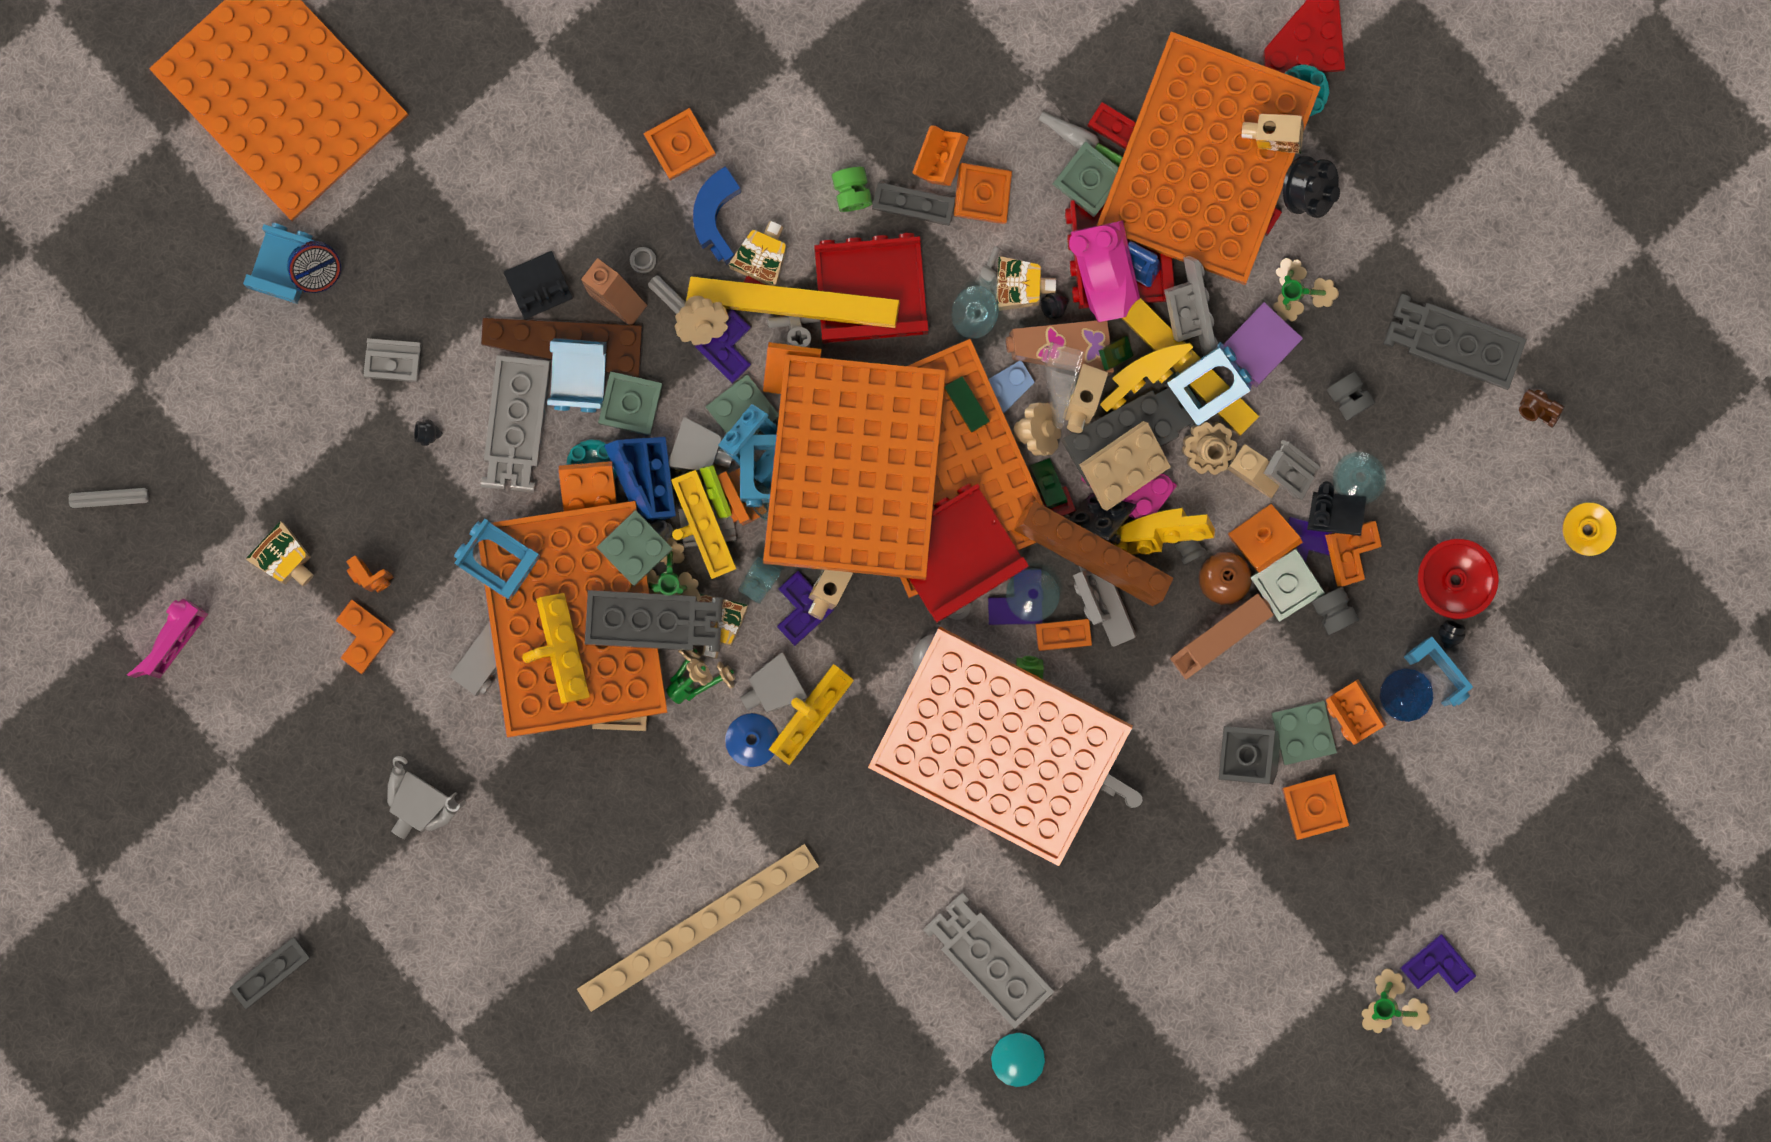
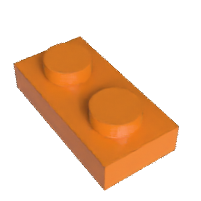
(1063, 635)

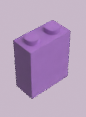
(1262, 343)

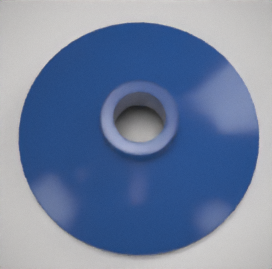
(737, 735)

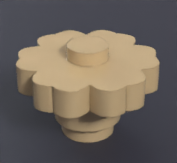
(701, 320)
(1038, 430)
(1209, 447)

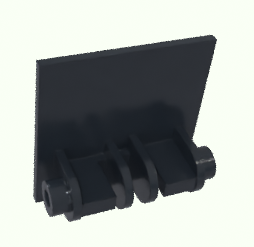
(538, 285)
(1336, 512)
(1100, 521)

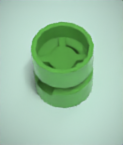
(852, 189)

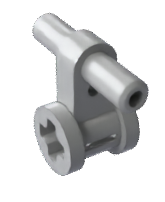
(796, 331)

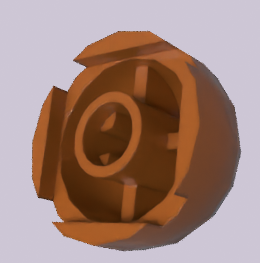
(1216, 587)

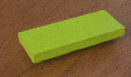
(715, 491)

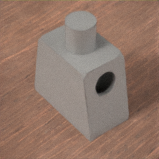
(697, 448)
(773, 686)

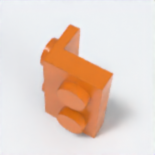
(940, 156)
(731, 487)
(361, 574)
(1355, 712)

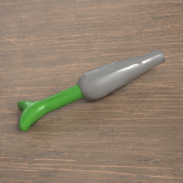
(1077, 136)

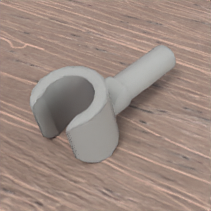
(987, 274)

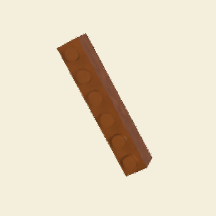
(1093, 553)

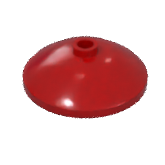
(1476, 574)

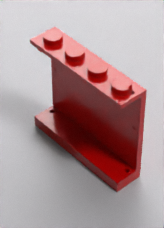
(965, 554)

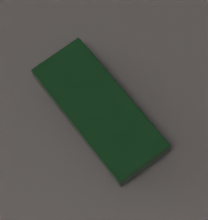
(1116, 353)
(966, 404)
(1048, 483)

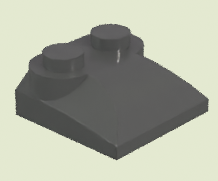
(1249, 755)

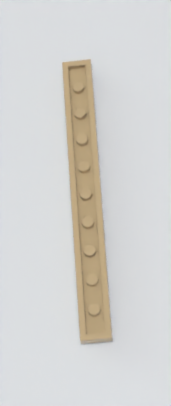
(697, 927)

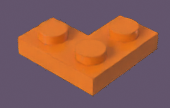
(1345, 552)
(370, 636)

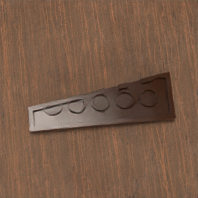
(534, 340)

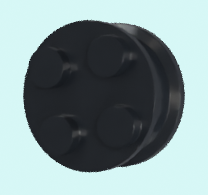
(1311, 186)

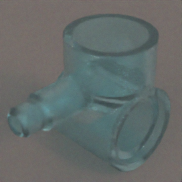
(759, 580)

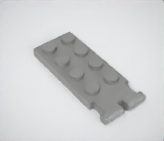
(515, 422)
(989, 961)

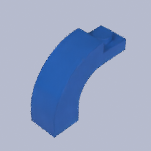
(710, 199)

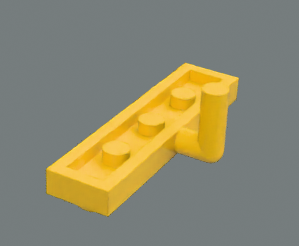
(702, 524)
(561, 648)
(810, 714)

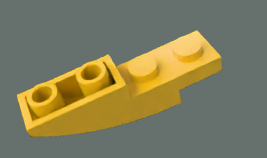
(1153, 365)
(1151, 531)

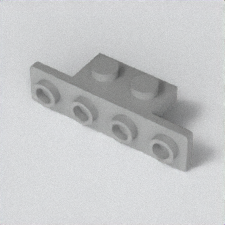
(1190, 309)
(1104, 606)

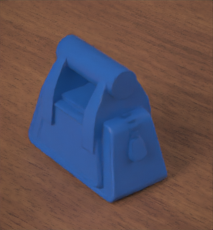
(1145, 264)

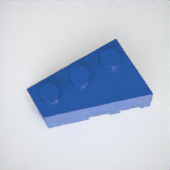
(644, 475)

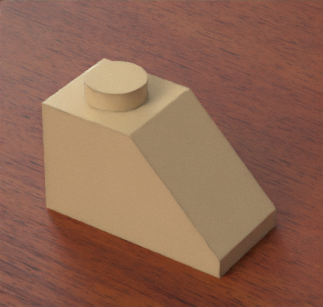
(1251, 467)

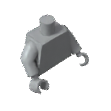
(417, 802)

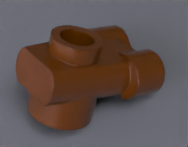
(1537, 405)

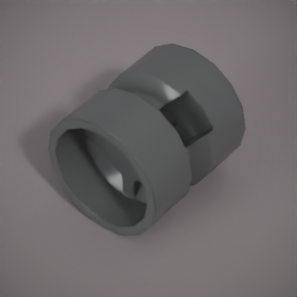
(1350, 386)
(1335, 610)

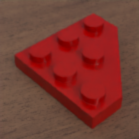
(1309, 39)

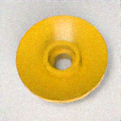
(1602, 527)

